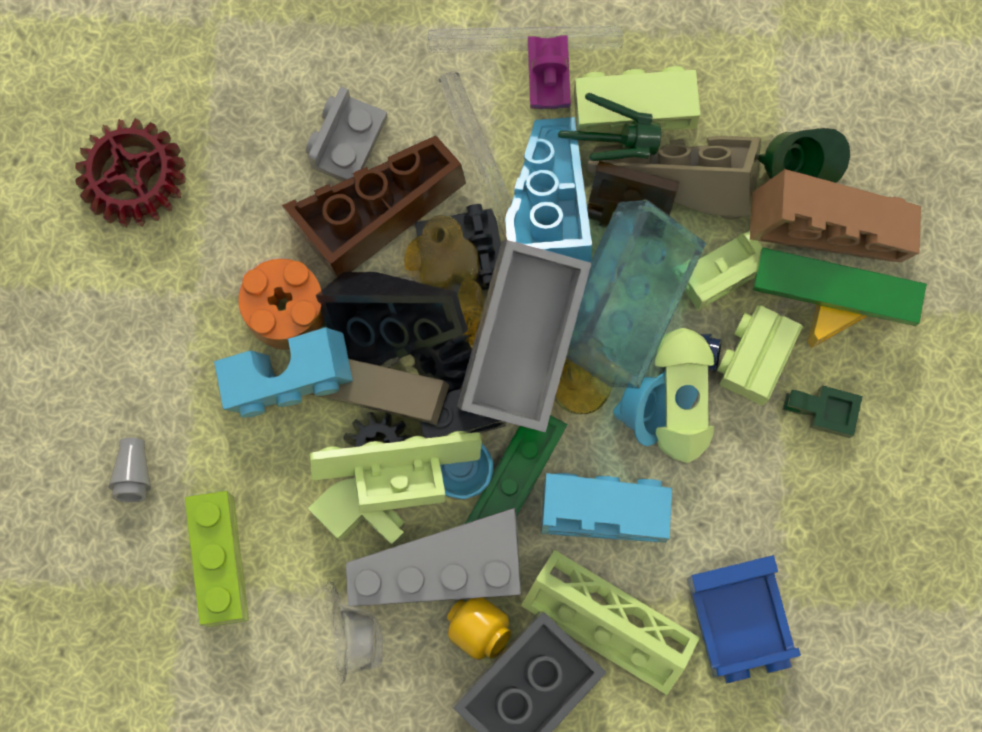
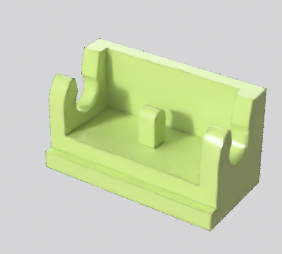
(724, 270)

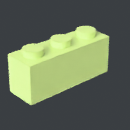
(666, 95)

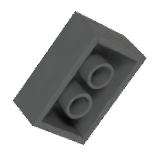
(530, 682)

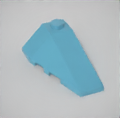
(550, 194)

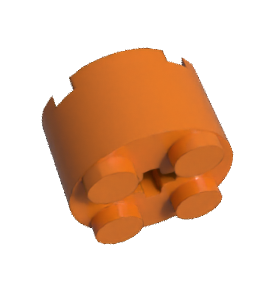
(261, 295)

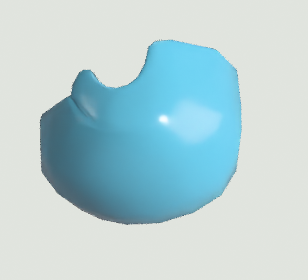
(468, 478)

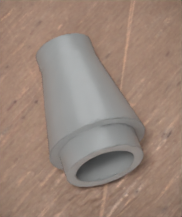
(130, 473)

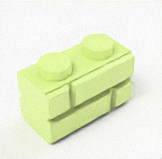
(759, 354)

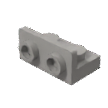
(345, 136)

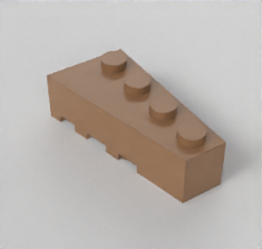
(834, 218)

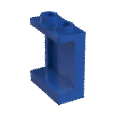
(742, 619)

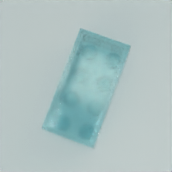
(632, 293)

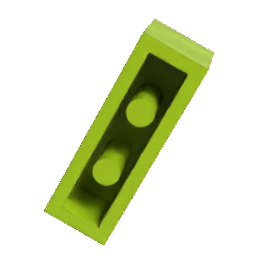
(216, 559)

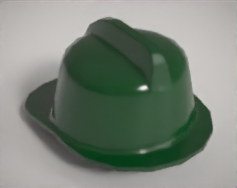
(811, 152)

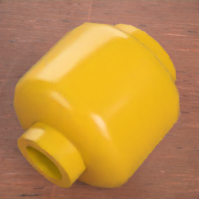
(478, 628)

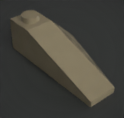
(710, 177)

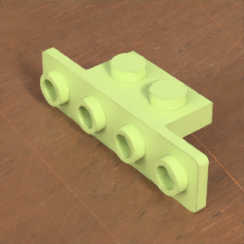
(397, 472)

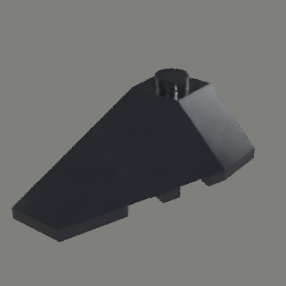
(389, 315)

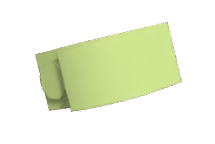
(341, 515)

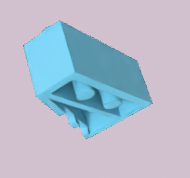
(606, 508)

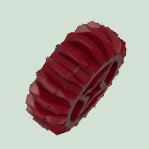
(115, 179)

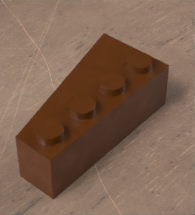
(376, 205)

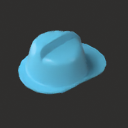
(646, 407)

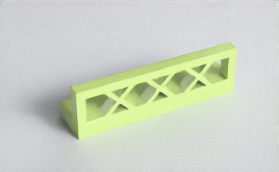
(607, 626)

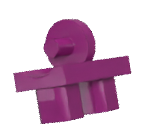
(549, 72)

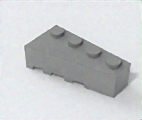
(449, 565)

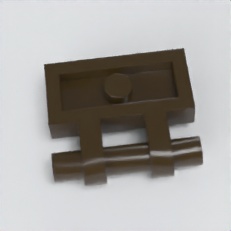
(619, 184)

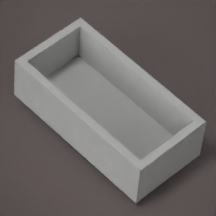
(523, 335)

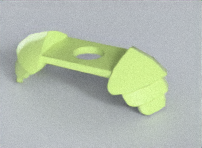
(685, 362)

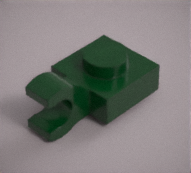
(831, 409)

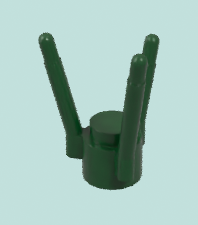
(640, 137)

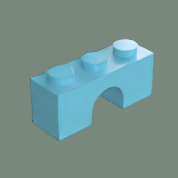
(316, 366)

